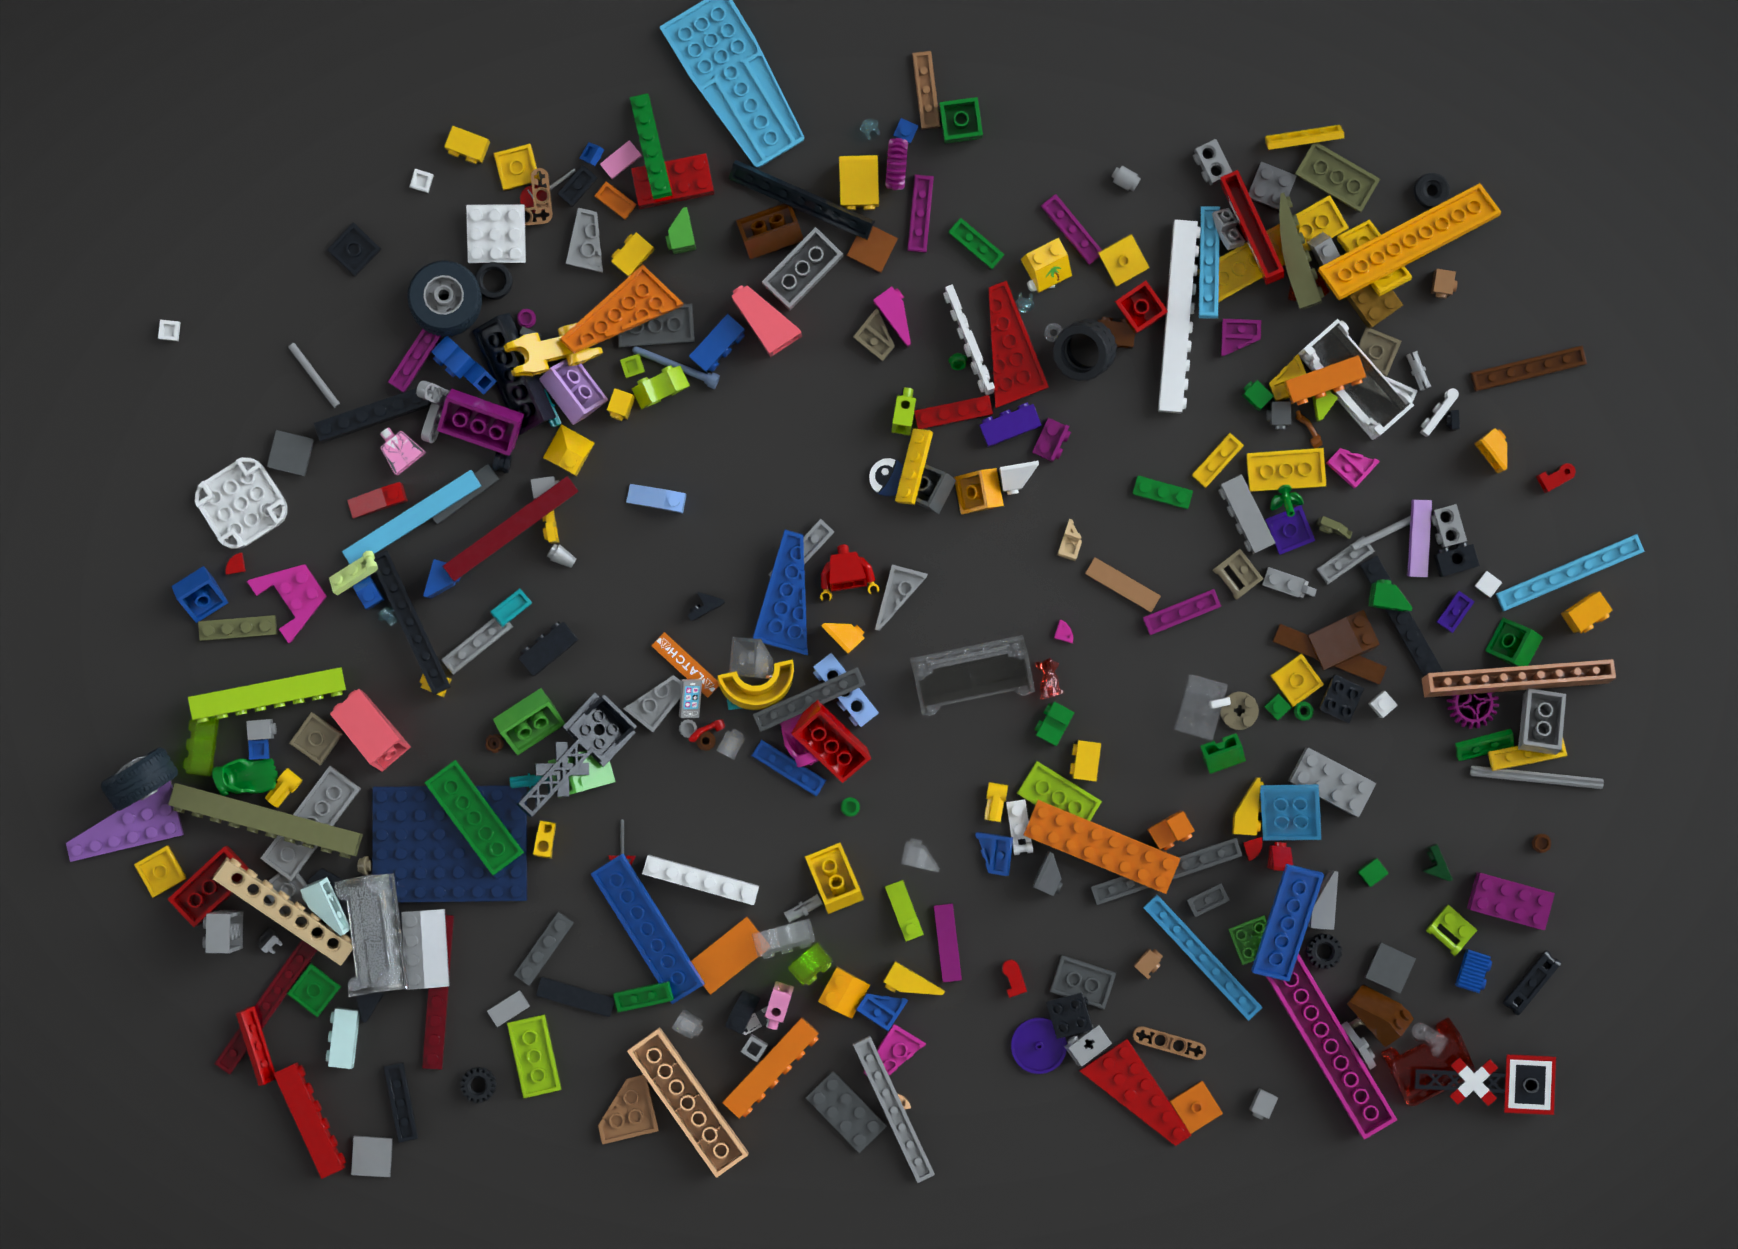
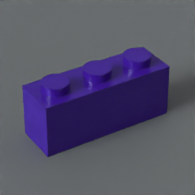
(1010, 424)

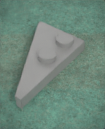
(900, 586)

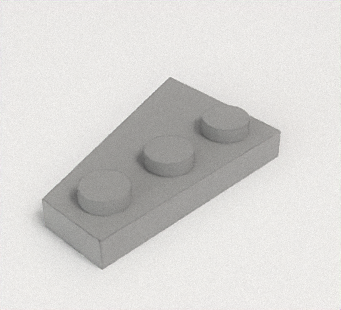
(656, 703)

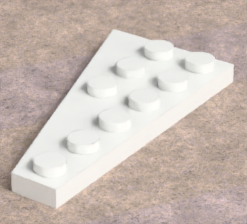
(971, 347)

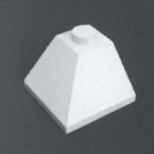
(1016, 476)

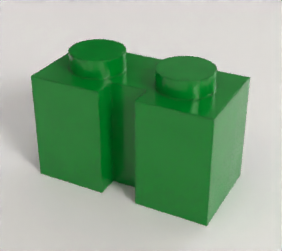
(1054, 723)
(1223, 754)

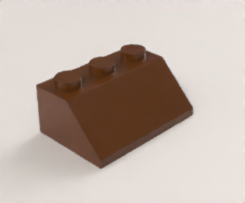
(769, 230)

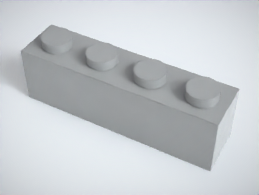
(1247, 514)

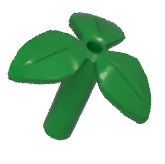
(1286, 498)

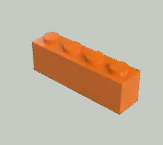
(1325, 379)

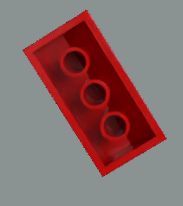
(830, 741)

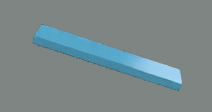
(1209, 264)

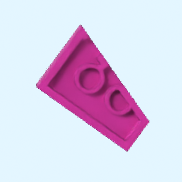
(897, 1048)

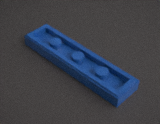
(788, 768)

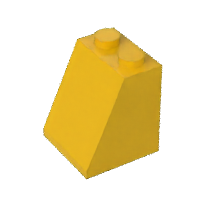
(859, 182)

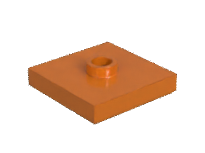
(1196, 1107)

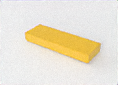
(1217, 460)

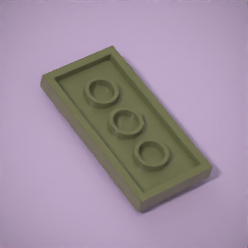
(1337, 177)

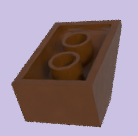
(1343, 640)
(1380, 1014)

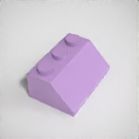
(573, 390)

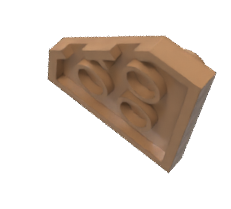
(629, 1113)

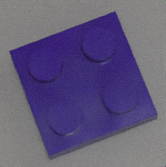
(1290, 531)

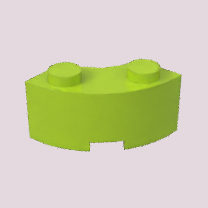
(661, 386)

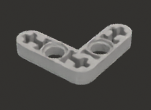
(437, 396)

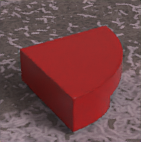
(236, 564)
(1253, 848)

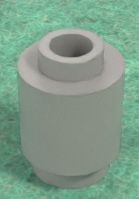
(1125, 178)

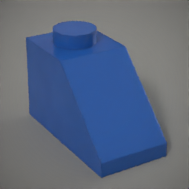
(368, 592)

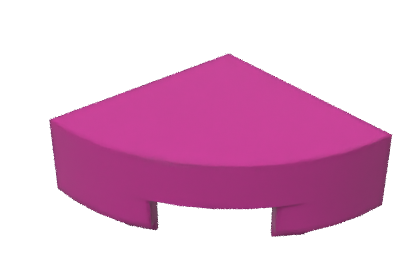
(1064, 632)

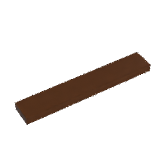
(1528, 368)
(1358, 666)

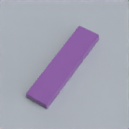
(1419, 538)

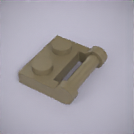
(1242, 569)

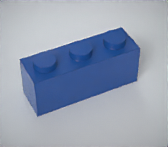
(717, 344)

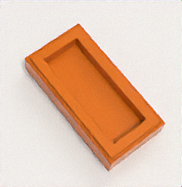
(615, 200)

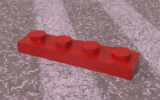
(953, 412)
(256, 1045)

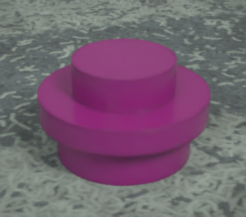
(526, 318)

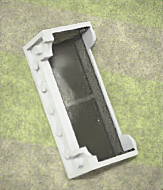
(1372, 403)

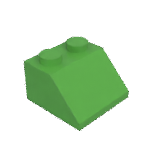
(681, 234)

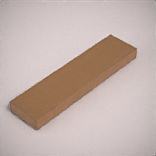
(926, 90)
(1122, 584)

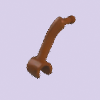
(1316, 440)

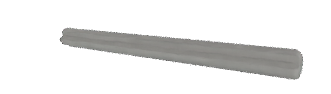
(1537, 777)

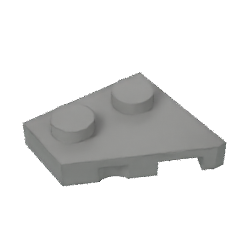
(1360, 1045)

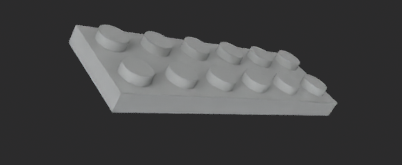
(324, 805)

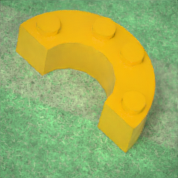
(760, 696)

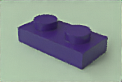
(1455, 611)

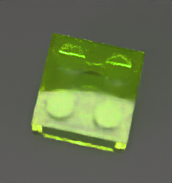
(810, 963)

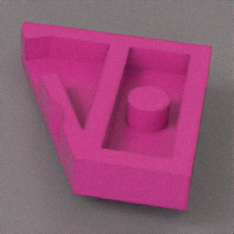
(1351, 466)

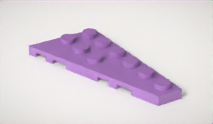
(130, 827)

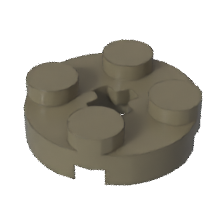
(1247, 718)

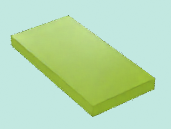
(1057, 791)
(534, 1056)

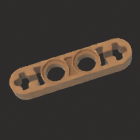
(1168, 1045)

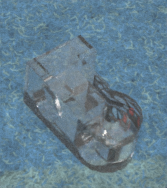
(1427, 1035)

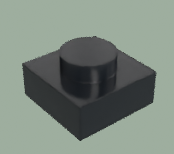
(1452, 420)

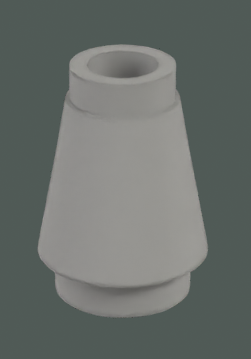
(561, 555)

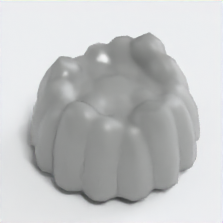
(687, 728)

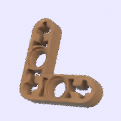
(539, 205)

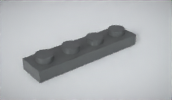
(544, 948)

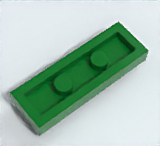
(976, 243)
(1162, 492)
(1484, 744)
(643, 996)

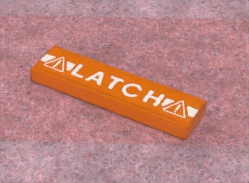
(685, 663)

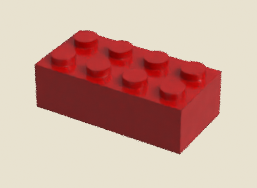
(687, 178)
(201, 892)

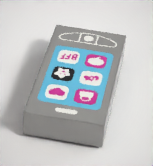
(690, 698)

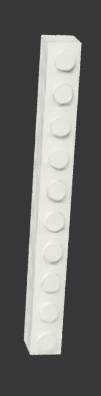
(1178, 316)

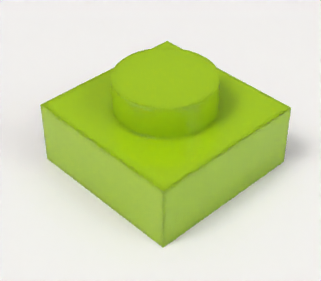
(632, 365)

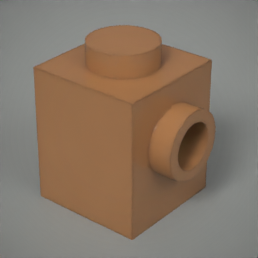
(1443, 283)

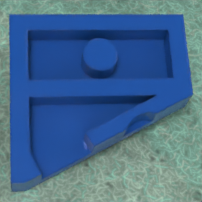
(996, 852)
(881, 1009)

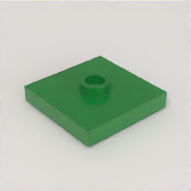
(314, 990)

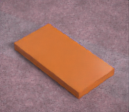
(727, 956)

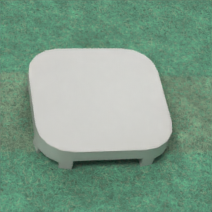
(241, 503)

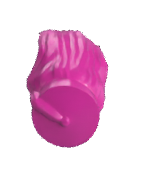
(794, 747)

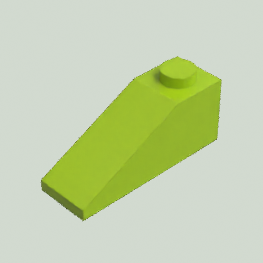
(904, 910)

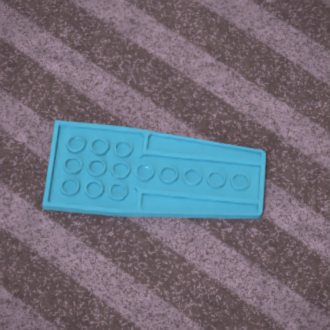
(734, 78)

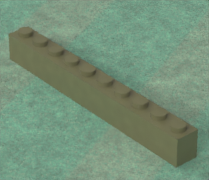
(266, 820)

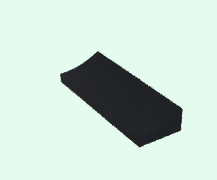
(519, 393)

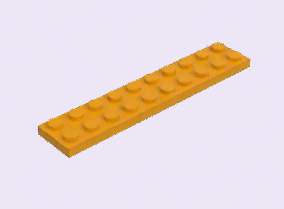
(1409, 241)

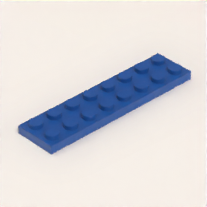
(647, 927)

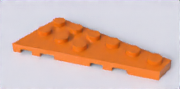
(628, 306)

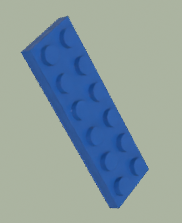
(1287, 922)

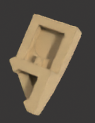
(1070, 543)

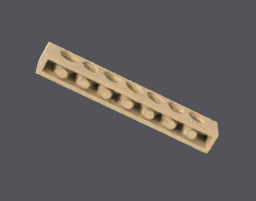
(336, 953)

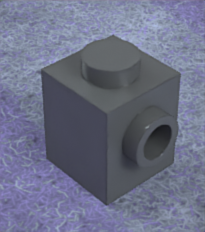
(1279, 415)

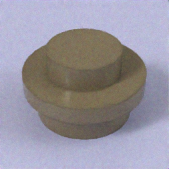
(365, 865)

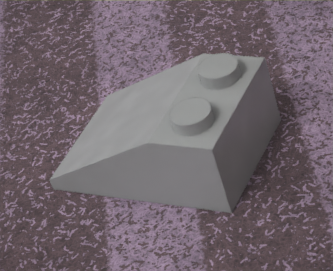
(1325, 906)

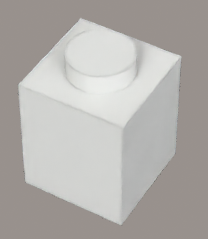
(1382, 704)

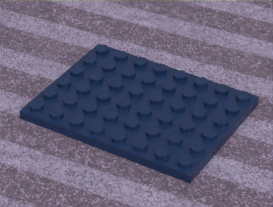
(431, 854)

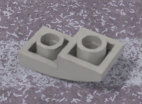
(1226, 228)

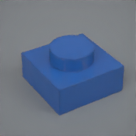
(905, 130)
(591, 154)
(258, 749)

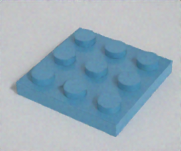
(1290, 812)

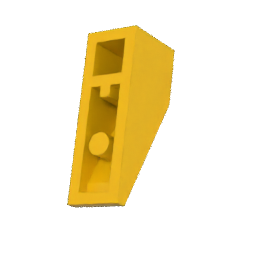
(907, 981)

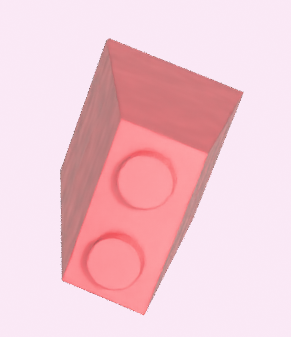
(767, 323)
(369, 730)

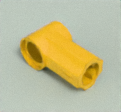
(286, 784)
(995, 799)

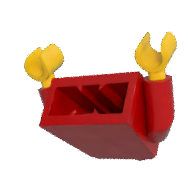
(846, 571)

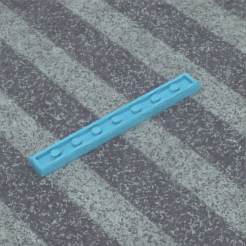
(414, 516)
(1569, 572)

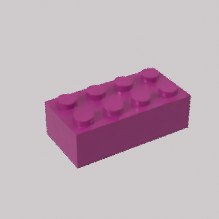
(480, 422)
(1510, 901)

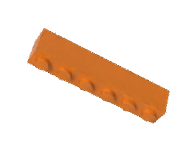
(771, 1067)

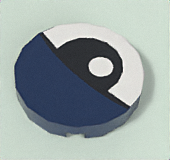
(886, 476)

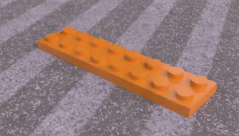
(1101, 846)

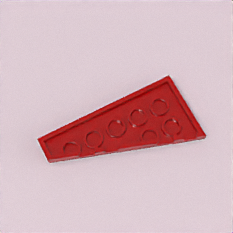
(1014, 359)
(1130, 1083)

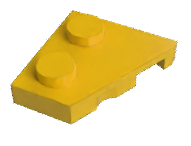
(1292, 370)

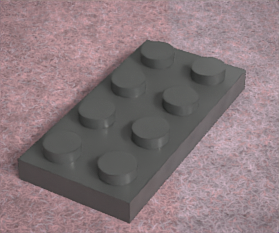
(846, 1111)

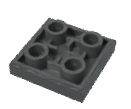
(290, 453)
(1390, 967)

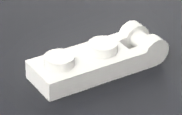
(1439, 411)
(1018, 822)

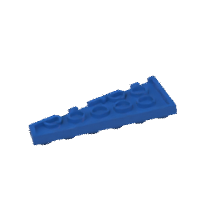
(784, 605)

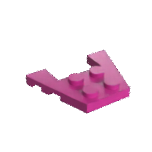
(298, 591)

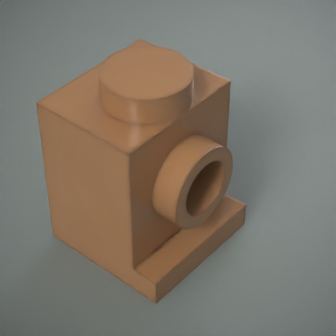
(1148, 962)

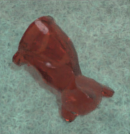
(1049, 684)

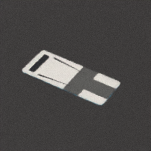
(757, 1020)

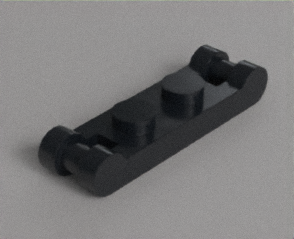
(1532, 983)

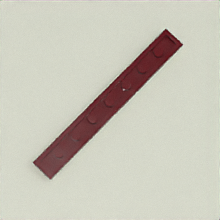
(510, 528)
(268, 1002)

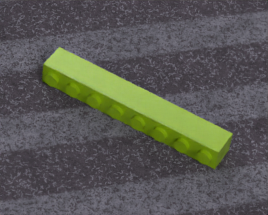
(266, 694)

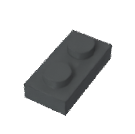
(1208, 900)

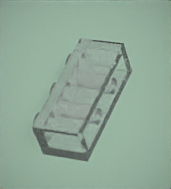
(783, 938)

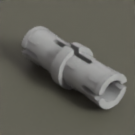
(1418, 370)
(803, 908)

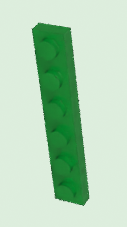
(650, 146)

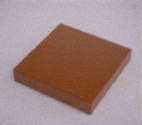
(873, 251)

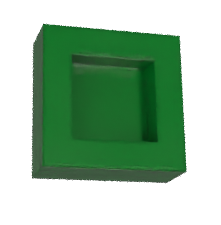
(1277, 707)

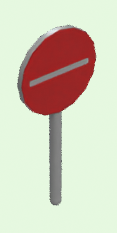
(527, 195)

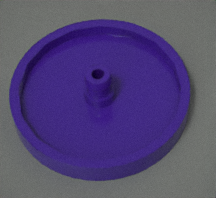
(1036, 1046)

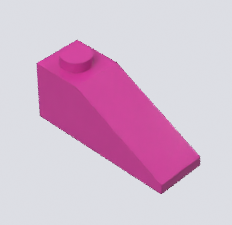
(892, 308)

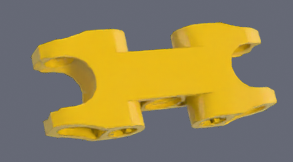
(540, 352)

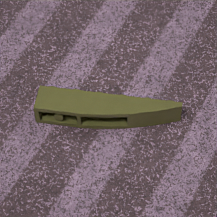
(1296, 259)

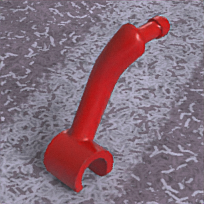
(718, 725)

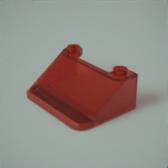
(1403, 1066)

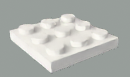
(496, 233)

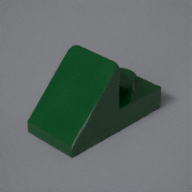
(1440, 868)

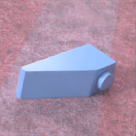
(656, 498)

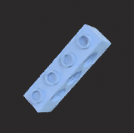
(867, 712)

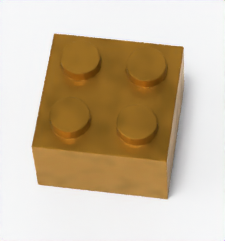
(1373, 308)

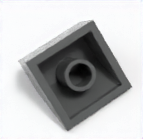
(934, 489)

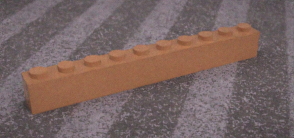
(1518, 678)

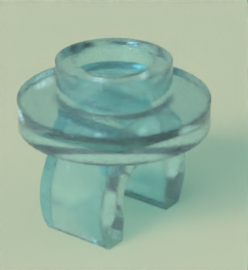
(869, 125)
(1024, 304)
(386, 613)

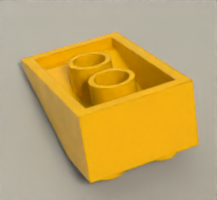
(834, 878)

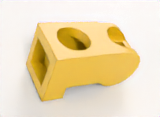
(544, 839)

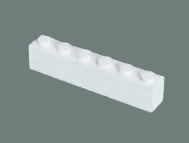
(700, 879)

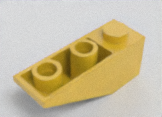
(1246, 815)

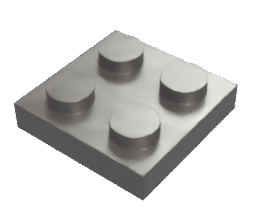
(1269, 184)

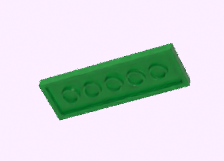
(474, 817)

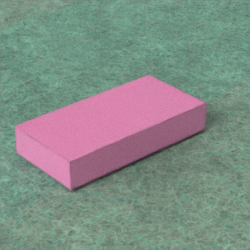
(620, 159)

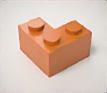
(1171, 829)

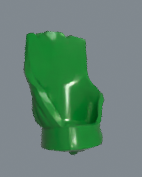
(245, 776)

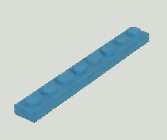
(1202, 957)

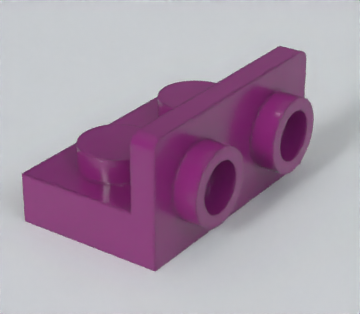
(1051, 439)

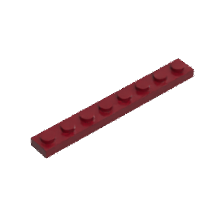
(437, 1014)

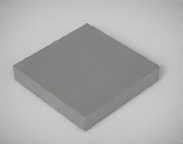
(372, 1156)

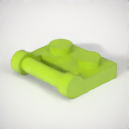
(1455, 925)

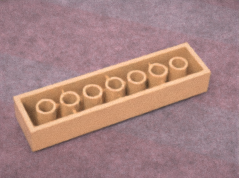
(688, 1102)

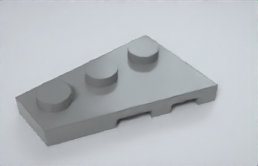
(585, 243)

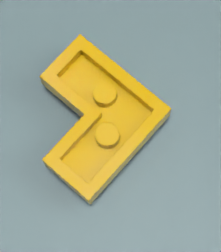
(550, 532)

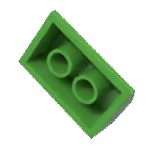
(529, 721)

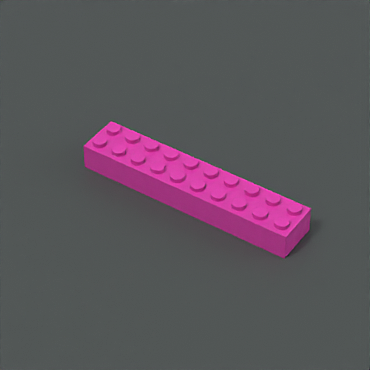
(1333, 1051)

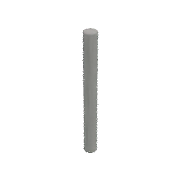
(314, 375)
(1380, 534)

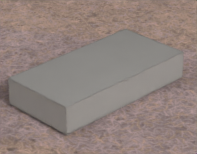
(508, 1008)

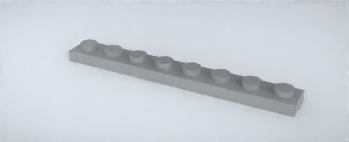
(893, 1109)

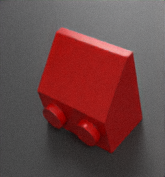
(1141, 307)

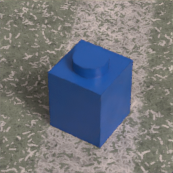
(479, 378)

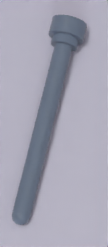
(710, 379)

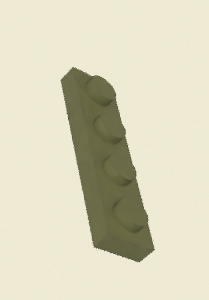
(237, 628)

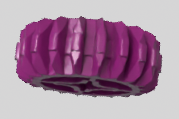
(896, 164)
(1473, 711)

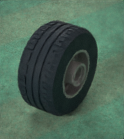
(439, 281)
(139, 779)

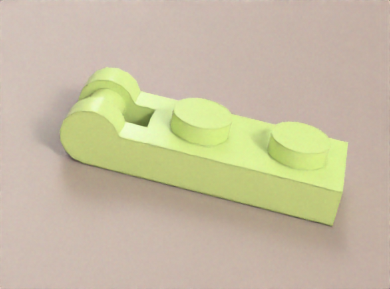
(353, 573)

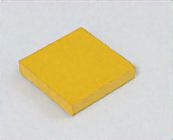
(516, 166)
(1297, 680)
(160, 871)

